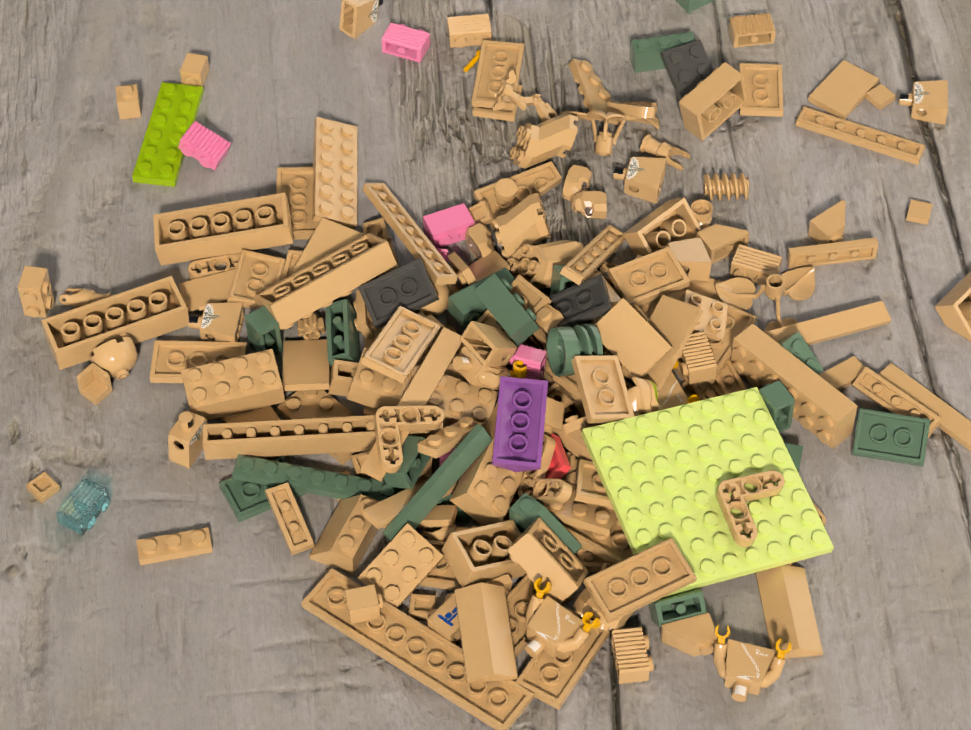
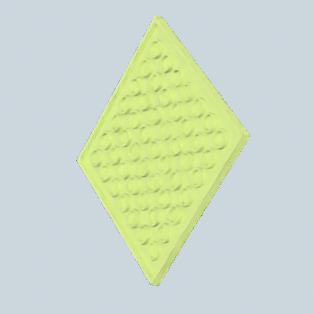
(666, 475)

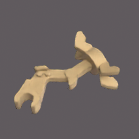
(506, 93)

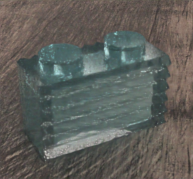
(83, 506)

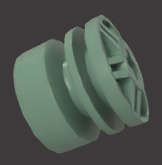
(567, 342)

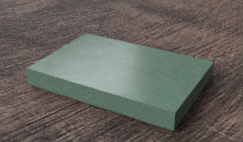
(891, 437)
(248, 498)

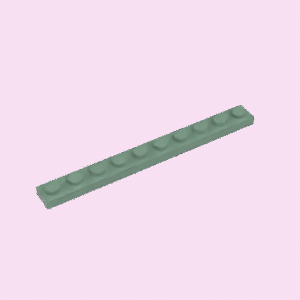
(319, 481)

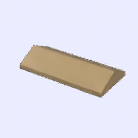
(789, 611)
(485, 633)

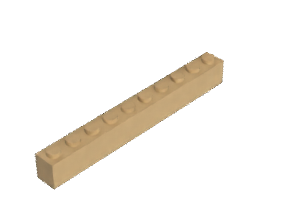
(294, 437)

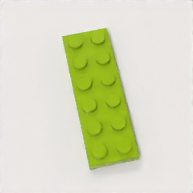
(171, 117)

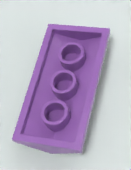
(520, 424)

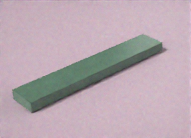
(440, 481)

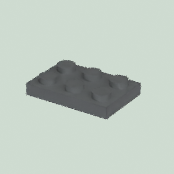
(687, 66)
(404, 287)
(582, 302)

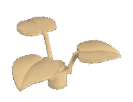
(605, 141)
(796, 283)

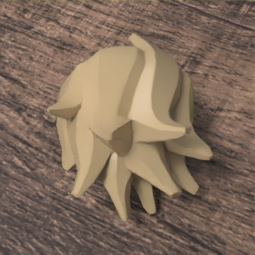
(643, 397)

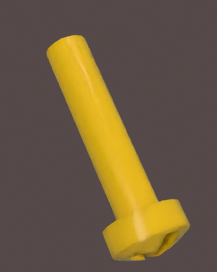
(472, 62)

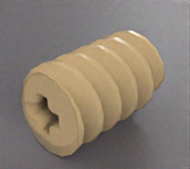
(725, 186)

